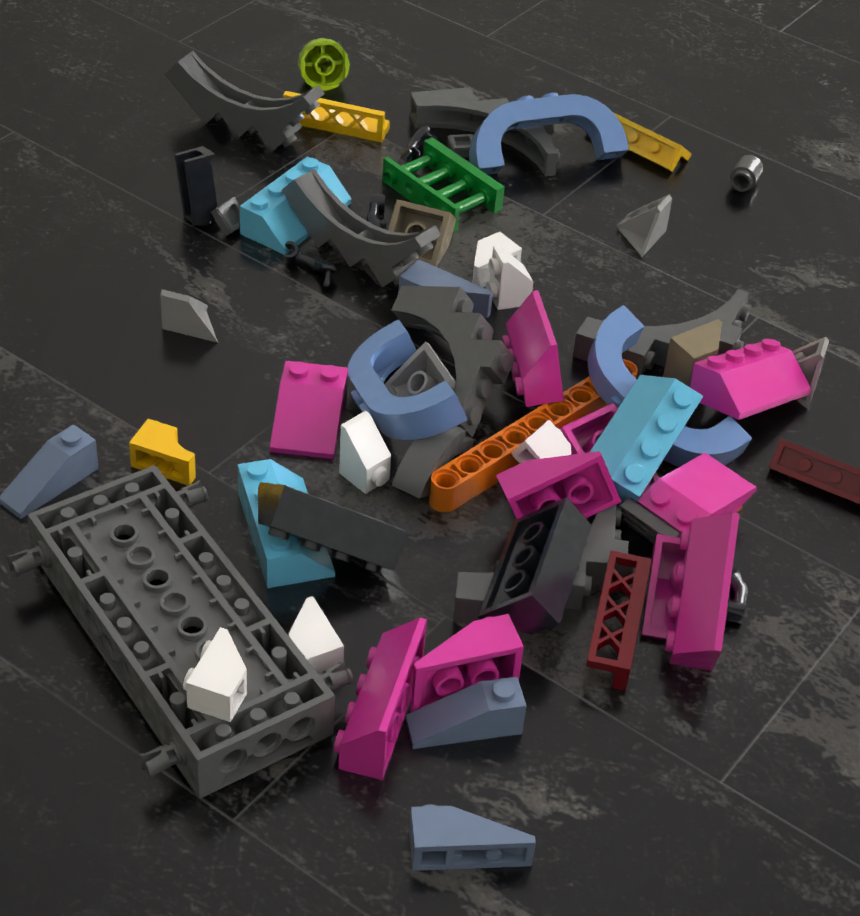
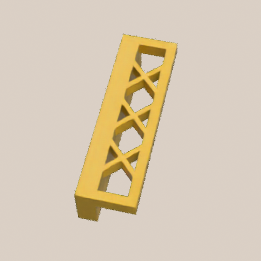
(346, 119)
(652, 145)

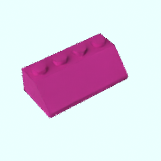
(535, 353)
(749, 379)
(703, 591)
(382, 701)

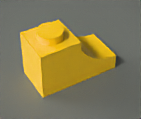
(159, 446)

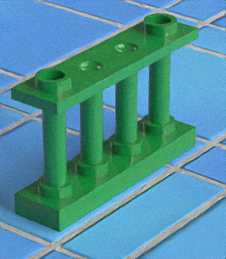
(446, 166)

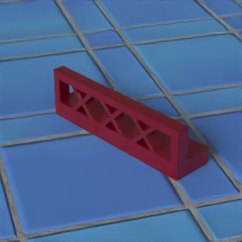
(817, 470)
(630, 621)

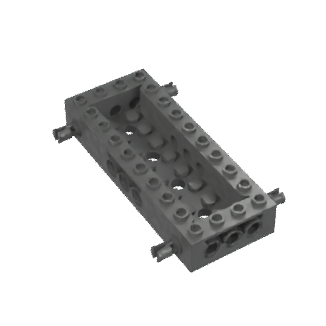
(101, 559)

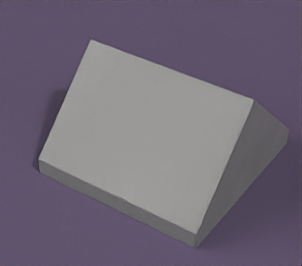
(419, 374)

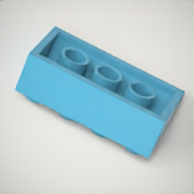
(270, 217)
(644, 431)
(279, 559)

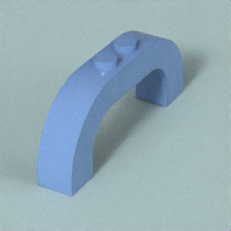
(589, 114)
(614, 381)
(395, 416)

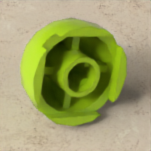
(323, 63)

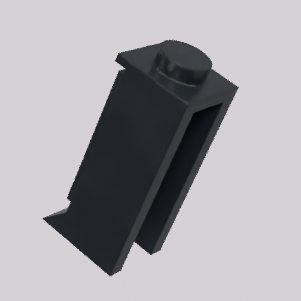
(196, 185)

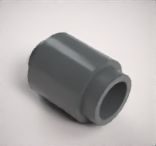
(746, 173)

